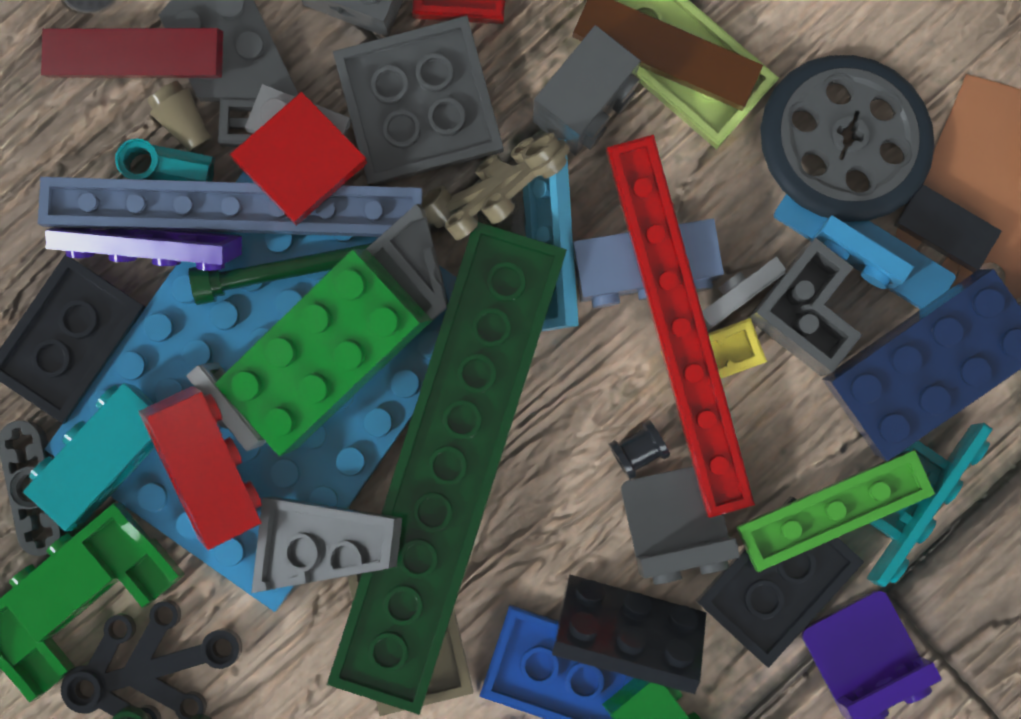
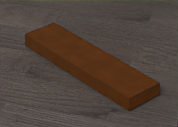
(673, 52)

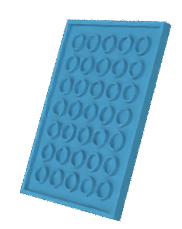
(179, 335)

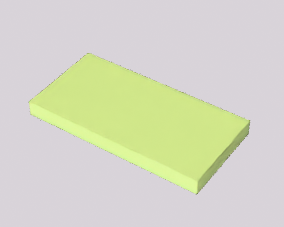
(702, 113)

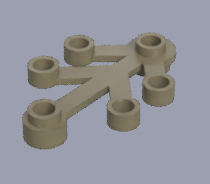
(498, 185)

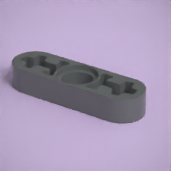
(13, 478)

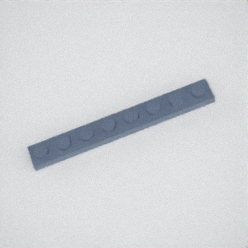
(214, 207)

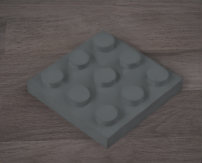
(418, 101)

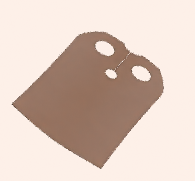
(981, 170)

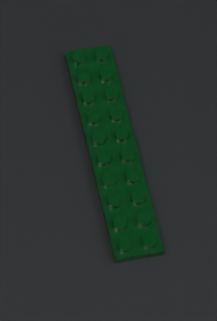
(448, 465)

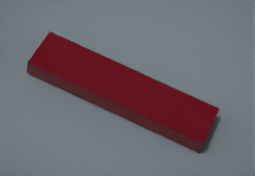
(132, 53)

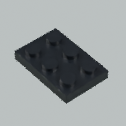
(66, 338)
(776, 604)
(631, 634)

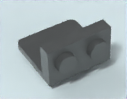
(673, 528)

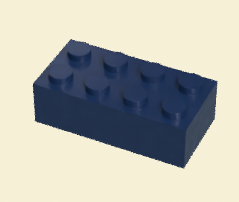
(931, 364)

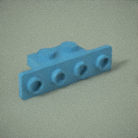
(873, 252)

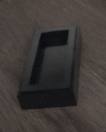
(948, 228)

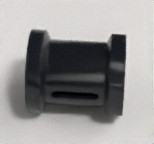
(639, 449)

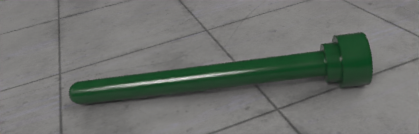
(210, 284)

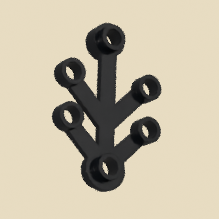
(143, 671)

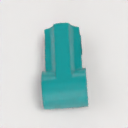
(165, 163)

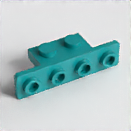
(916, 521)

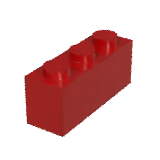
(202, 466)

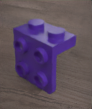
(868, 658)

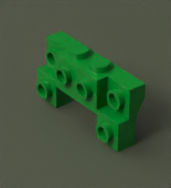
(69, 582)

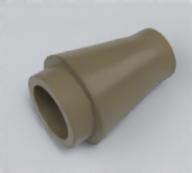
(179, 115)

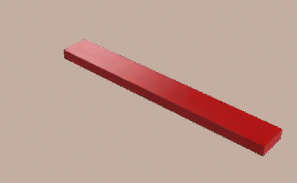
(680, 326)

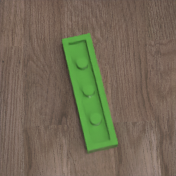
(835, 510)

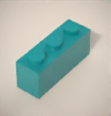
(94, 459)

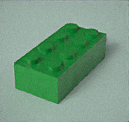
(323, 351)

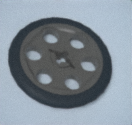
(829, 194)

